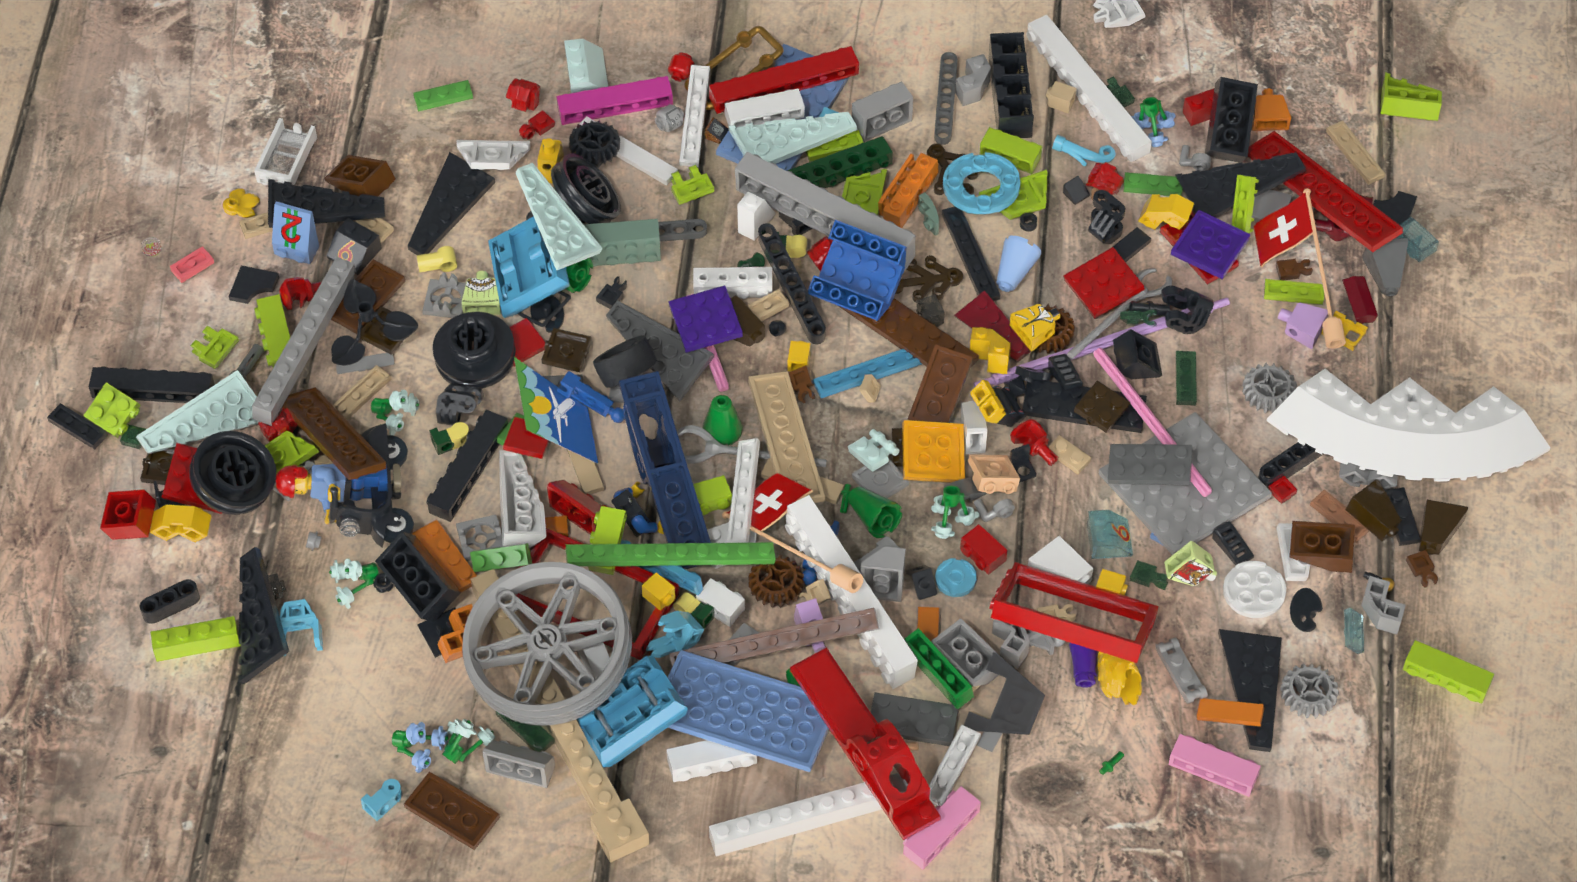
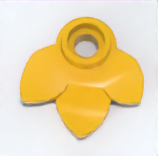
(240, 203)

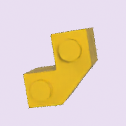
(1172, 210)
(991, 347)
(182, 520)

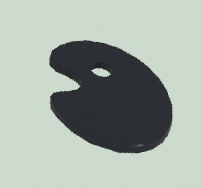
(543, 309)
(1306, 604)

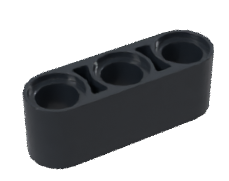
(176, 593)

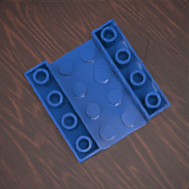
(860, 271)

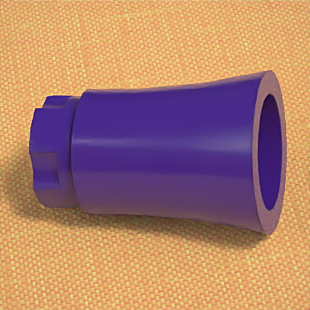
(1084, 665)

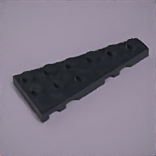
(1215, 188)
(451, 198)
(324, 203)
(259, 621)
(1254, 677)

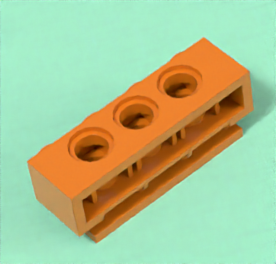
(904, 195)

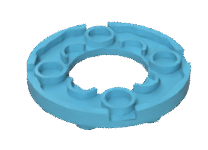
(983, 204)

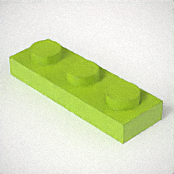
(836, 145)
(1293, 291)

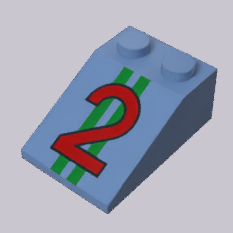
(294, 233)

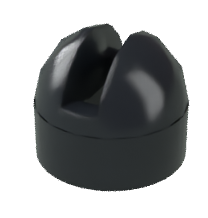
(777, 328)

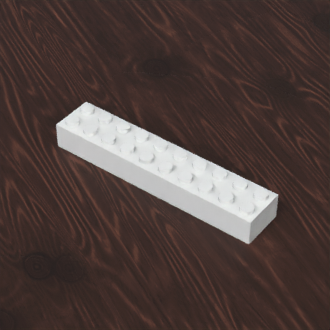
(819, 542)

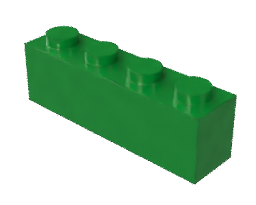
(939, 669)

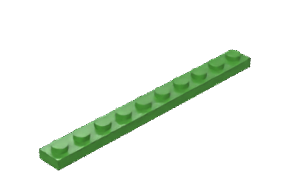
(670, 554)

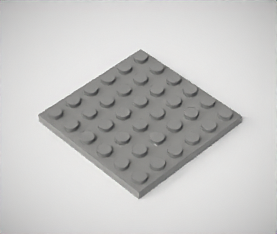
(1179, 511)

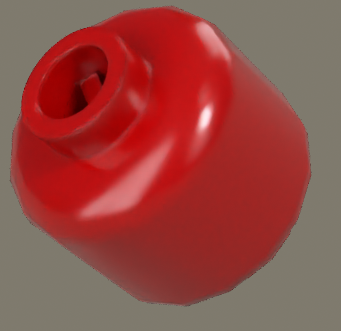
(680, 66)

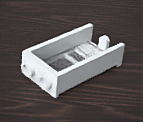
(285, 154)

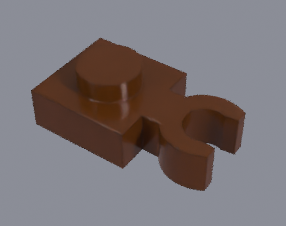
(1290, 269)
(801, 381)
(1422, 566)

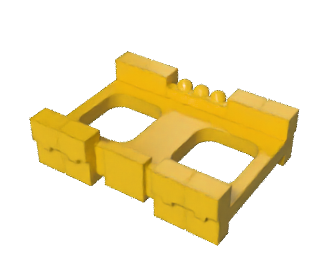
(1349, 325)

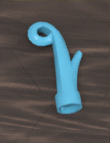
(1081, 153)

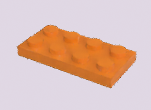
(446, 554)

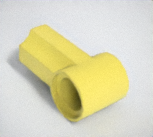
(442, 259)

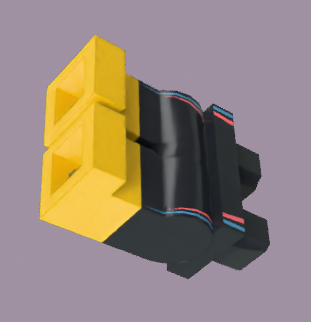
(999, 403)

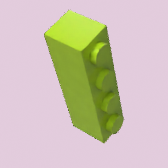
(273, 326)
(195, 638)
(1448, 672)

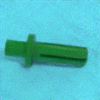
(844, 504)
(1108, 765)

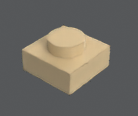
(870, 388)

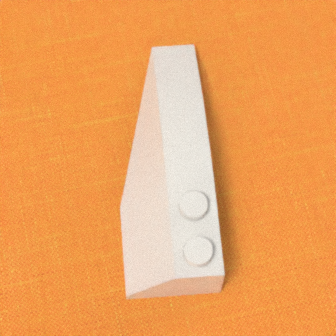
(519, 503)

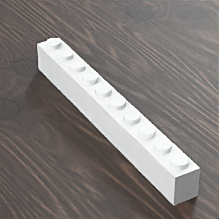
(1090, 89)
(796, 817)

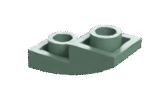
(931, 218)

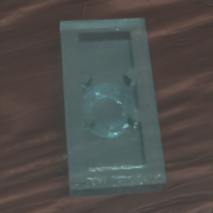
(1354, 631)

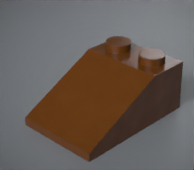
(361, 176)
(1323, 545)

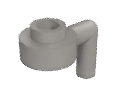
(1199, 160)
(1001, 509)

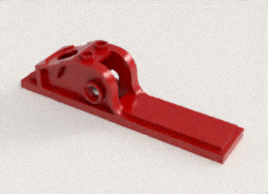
(868, 744)

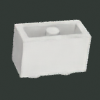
(726, 604)

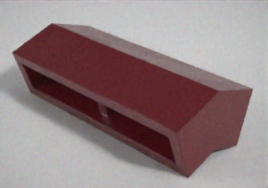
(1360, 299)

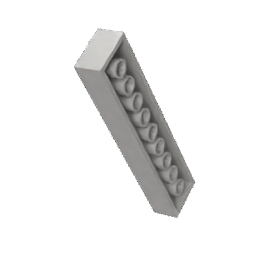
(812, 204)

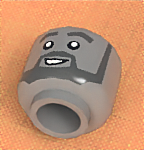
(669, 118)

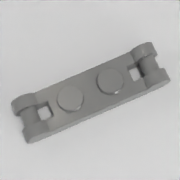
(1181, 671)

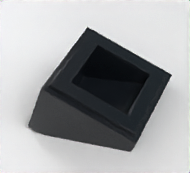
(1075, 190)

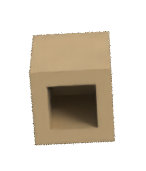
(1061, 96)

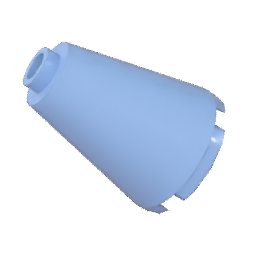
(1016, 262)

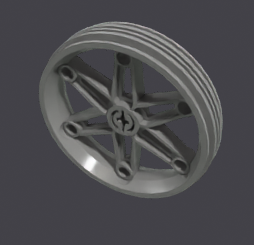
(506, 589)

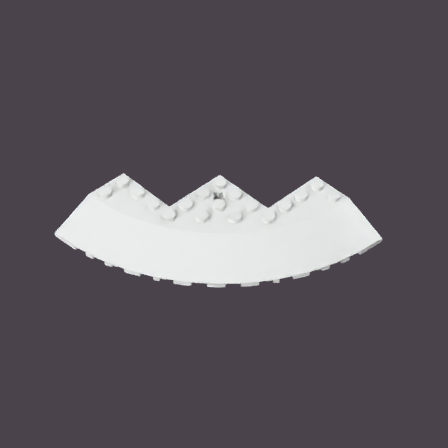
(1410, 430)

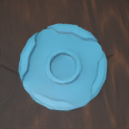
(955, 577)

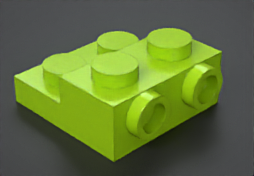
(112, 410)

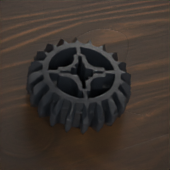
(595, 142)

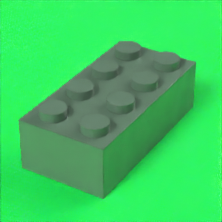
(626, 242)

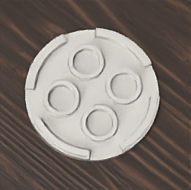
(1254, 589)

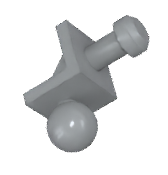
(1044, 641)

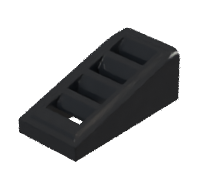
(1063, 370)
(1221, 539)

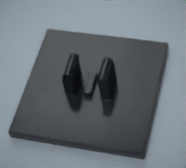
(434, 630)

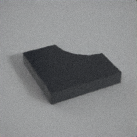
(1398, 207)
(251, 283)

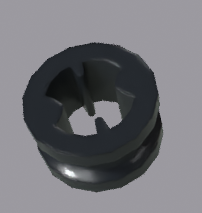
(1030, 226)

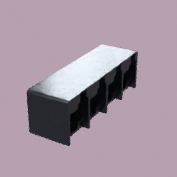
(1010, 84)

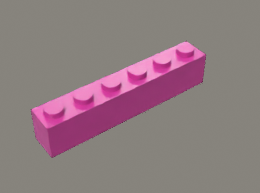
(614, 100)

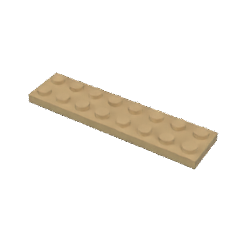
(785, 431)

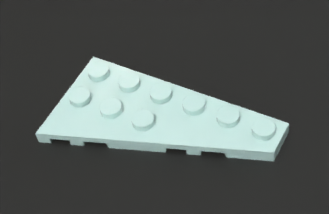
(789, 137)
(560, 228)
(218, 409)

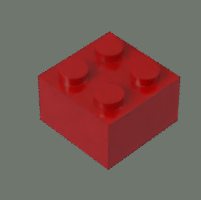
(128, 514)

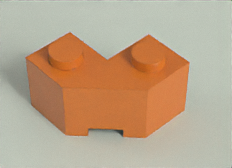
(451, 644)

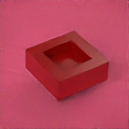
(1282, 489)

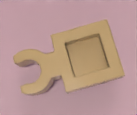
(816, 590)
(1061, 613)

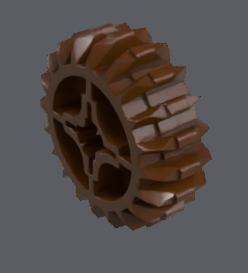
(1063, 332)
(770, 589)

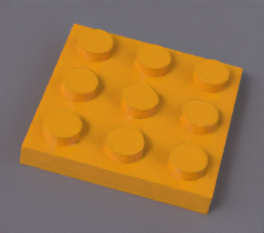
(933, 451)

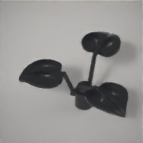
(360, 300)

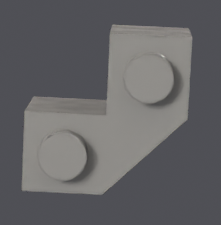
(972, 85)
(1354, 476)
(1383, 613)
(1016, 642)

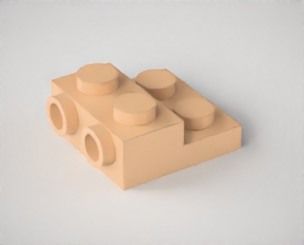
(994, 473)

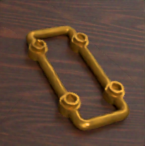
(744, 40)

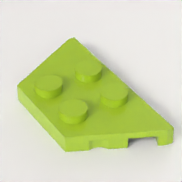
(865, 190)
(1030, 198)
(290, 450)

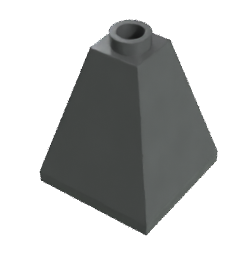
(1387, 265)

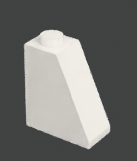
(752, 214)
(974, 428)
(1062, 560)
(594, 659)

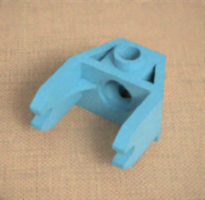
(299, 616)
(681, 634)

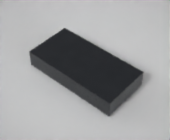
(1132, 244)

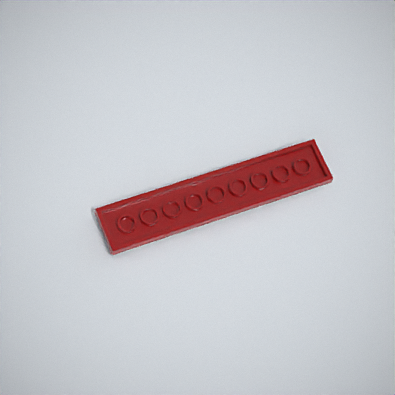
(1331, 196)

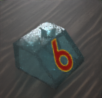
(1108, 535)

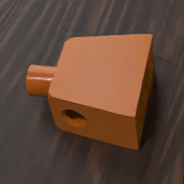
(1270, 112)

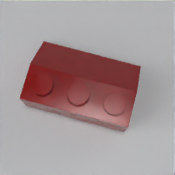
(570, 501)

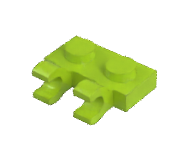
(691, 189)
(219, 347)

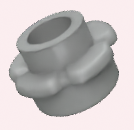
(313, 540)

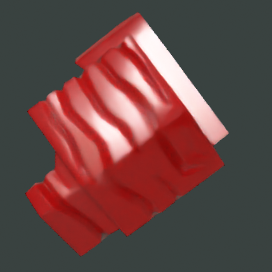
(523, 94)
(1105, 178)
(819, 251)
(282, 423)

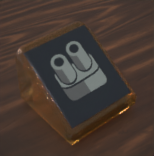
(715, 131)

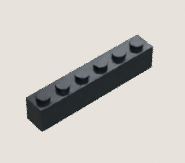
(151, 384)
(467, 466)

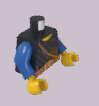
(636, 518)

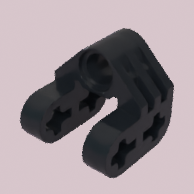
(1104, 220)
(1198, 305)
(454, 403)

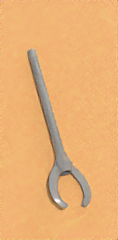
(1115, 315)
(714, 447)

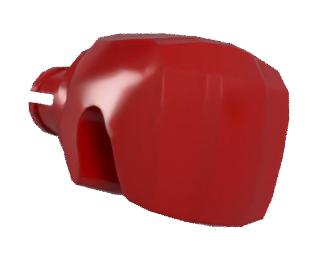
(297, 289)
(1032, 433)

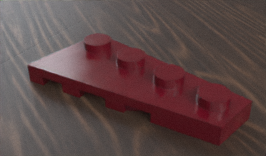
(986, 314)

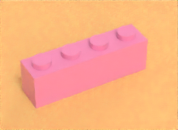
(1214, 764)
(955, 815)

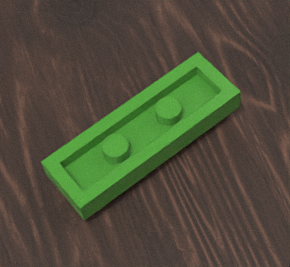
(443, 95)
(1151, 184)
(501, 557)

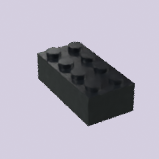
(1231, 119)
(418, 576)

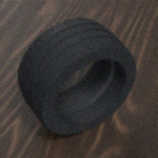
(625, 361)

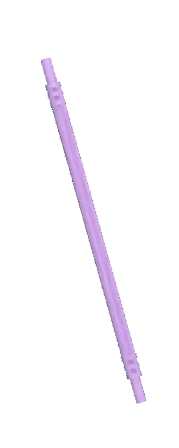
(1103, 342)

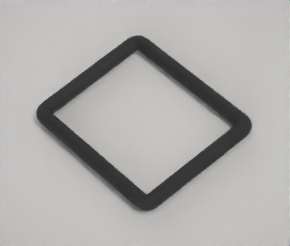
(568, 297)

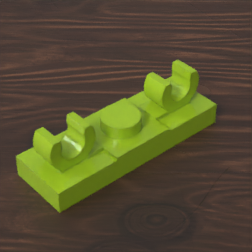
(1244, 202)

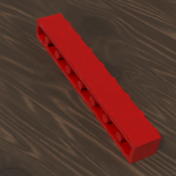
(790, 76)

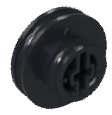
(585, 190)
(486, 362)
(232, 472)

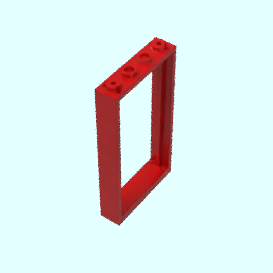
(634, 572)
(1068, 630)

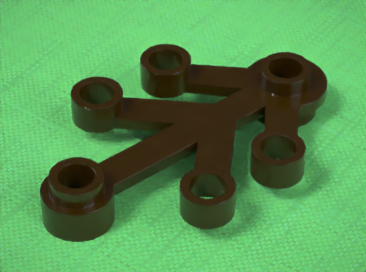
(938, 152)
(928, 279)

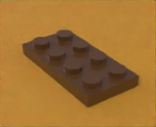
(384, 284)
(941, 386)
(451, 810)

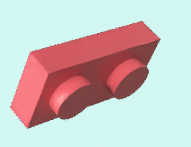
(192, 264)

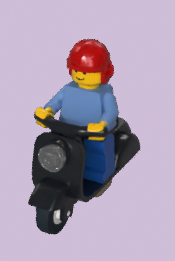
(333, 488)

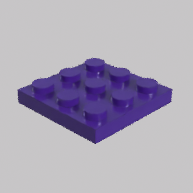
(1210, 244)
(705, 319)

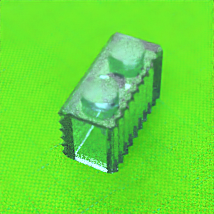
(1420, 241)

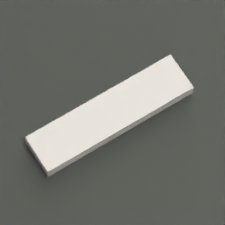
(952, 764)

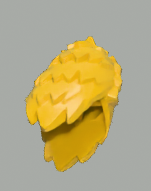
(1119, 678)

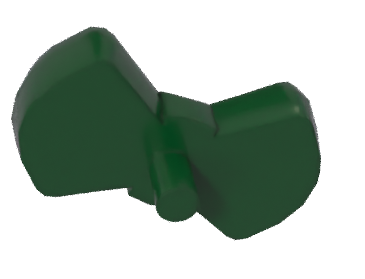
(757, 260)

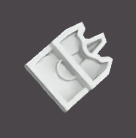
(1118, 12)

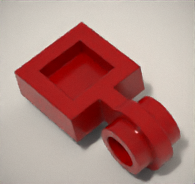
(539, 123)

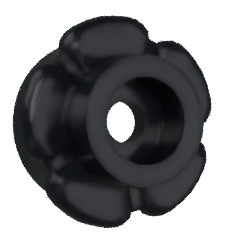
(379, 580)

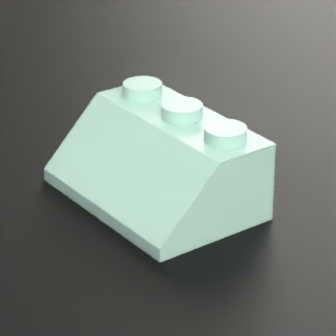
(585, 65)

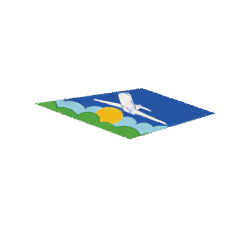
(553, 414)

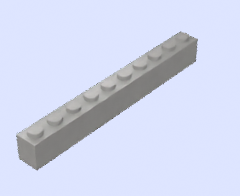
(303, 342)

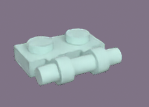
(868, 452)

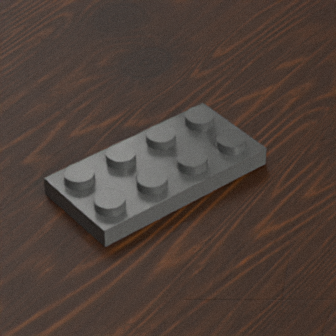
(1150, 464)
(917, 718)

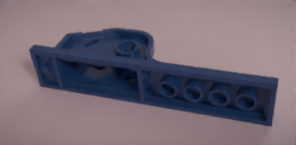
(669, 484)

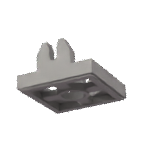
(438, 307)
(463, 527)

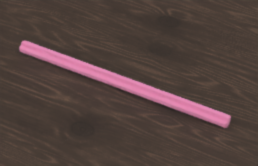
(1146, 414)

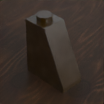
(751, 326)
(1375, 511)
(1439, 525)

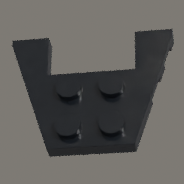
(1016, 705)

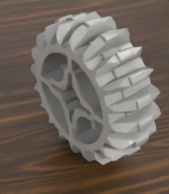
(1273, 383)
(1309, 701)

